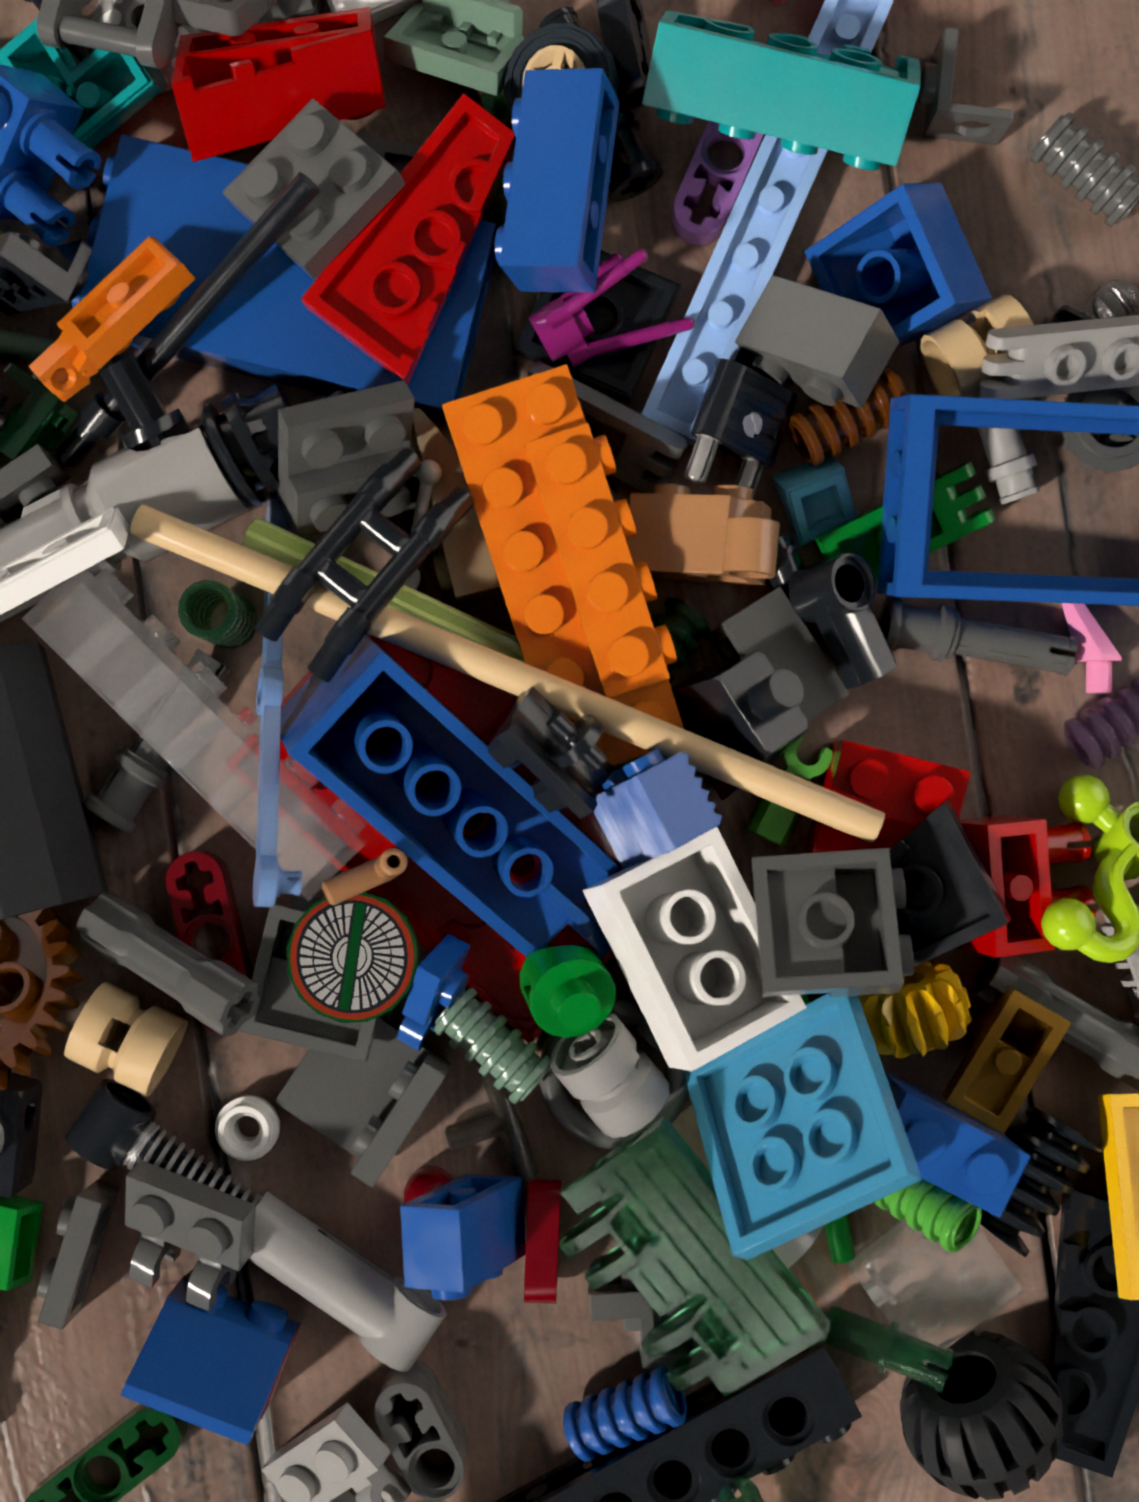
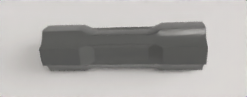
(203, 986)
(1106, 1039)

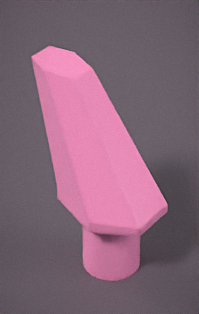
(1092, 647)

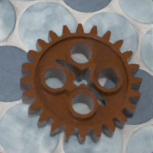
(37, 959)

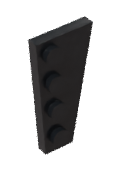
(946, 888)
(1092, 1338)

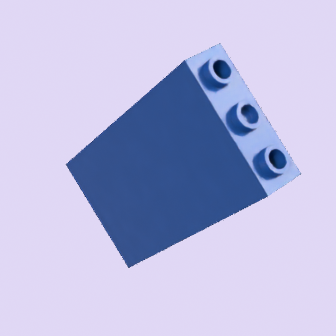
(263, 322)

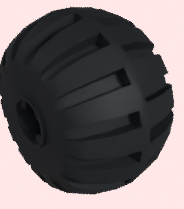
(990, 1424)

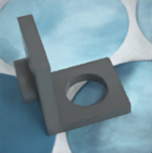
(944, 117)

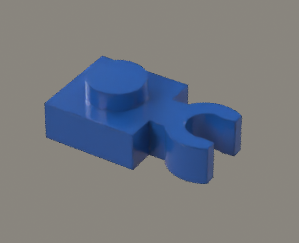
(434, 986)

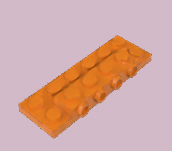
(563, 545)

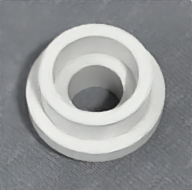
(231, 1138)

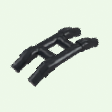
(364, 601)

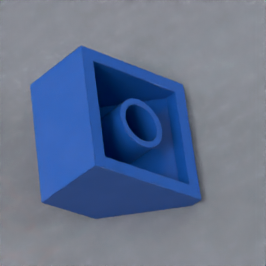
(905, 260)

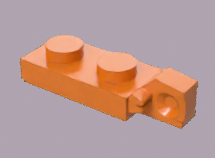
(111, 317)

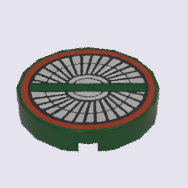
(353, 957)

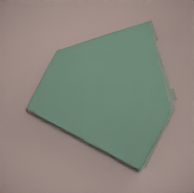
(458, 41)

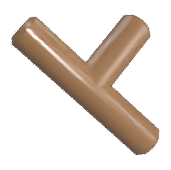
(365, 876)

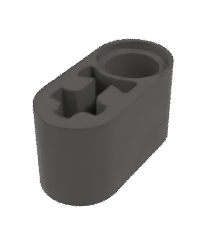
(436, 1429)

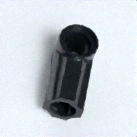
(839, 600)

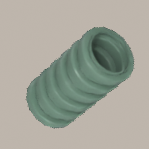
(492, 1045)

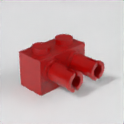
(1018, 861)

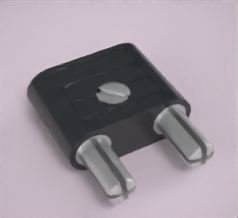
(742, 417)

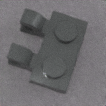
(190, 1216)

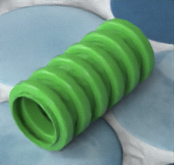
(935, 1212)

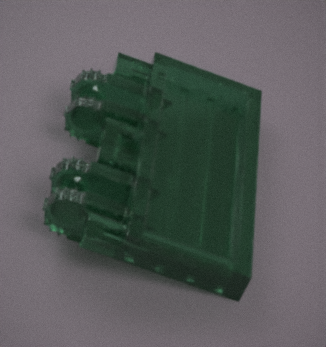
(678, 1252)

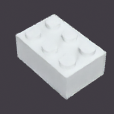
(690, 950)

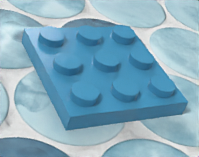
(800, 1126)

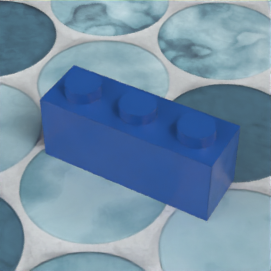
(558, 180)

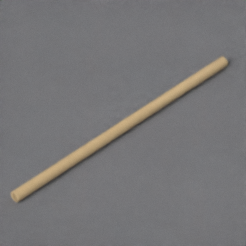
(518, 676)

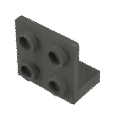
(366, 1103)

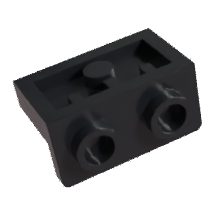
(40, 276)

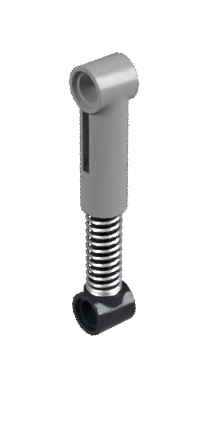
(389, 1319)

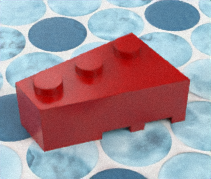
(255, 83)

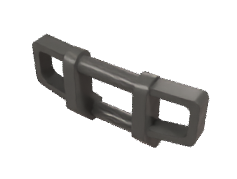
(154, 40)

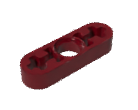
(220, 890)

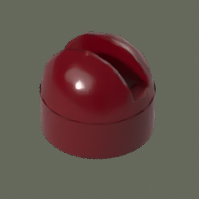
(425, 1180)

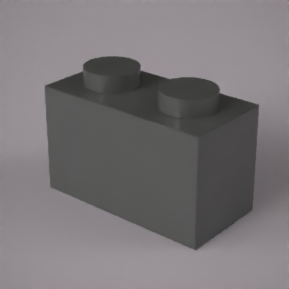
(817, 342)

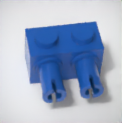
(35, 145)

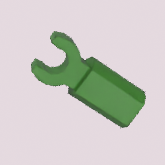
(777, 822)

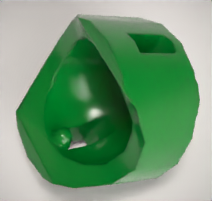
(567, 989)

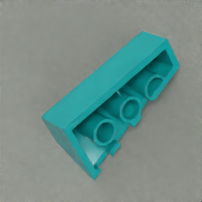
(782, 89)

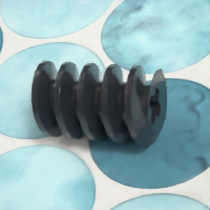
(1052, 1150)

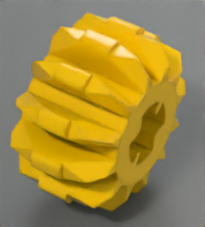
(922, 1015)

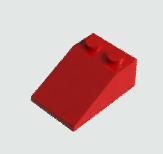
(890, 782)

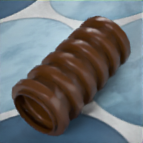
(830, 427)

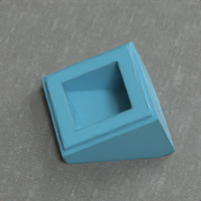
(814, 498)

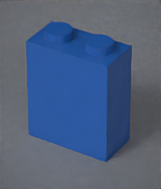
(958, 1149)

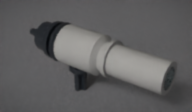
(186, 472)

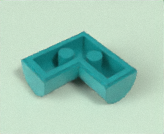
(104, 84)

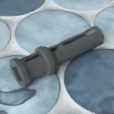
(947, 633)
(138, 772)

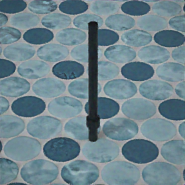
(101, 414)

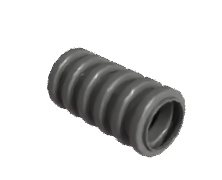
(1088, 169)

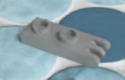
(1062, 358)

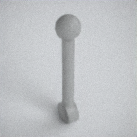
(427, 475)

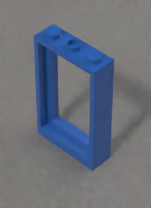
(910, 494)

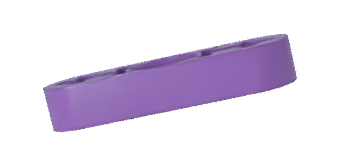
(693, 188)

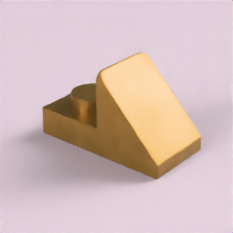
(1006, 1058)

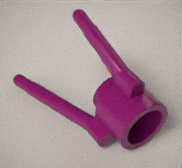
(565, 324)

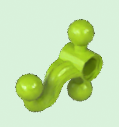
(1071, 923)

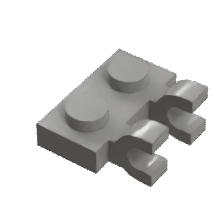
(332, 1459)

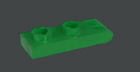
(949, 520)

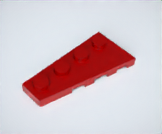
(403, 263)

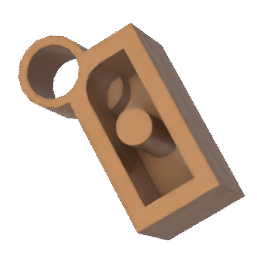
(704, 536)

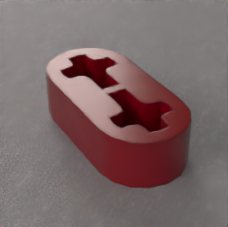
(542, 1241)

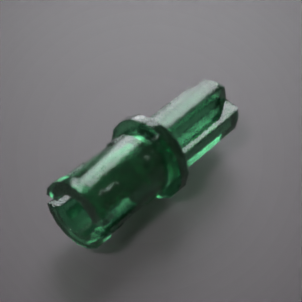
(888, 1347)

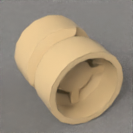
(957, 349)
(145, 1049)

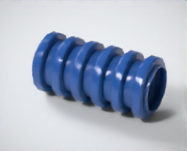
(623, 1414)

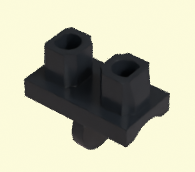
(556, 751)

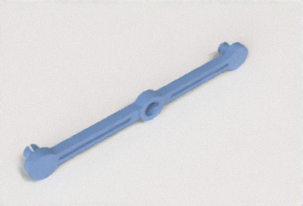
(268, 877)

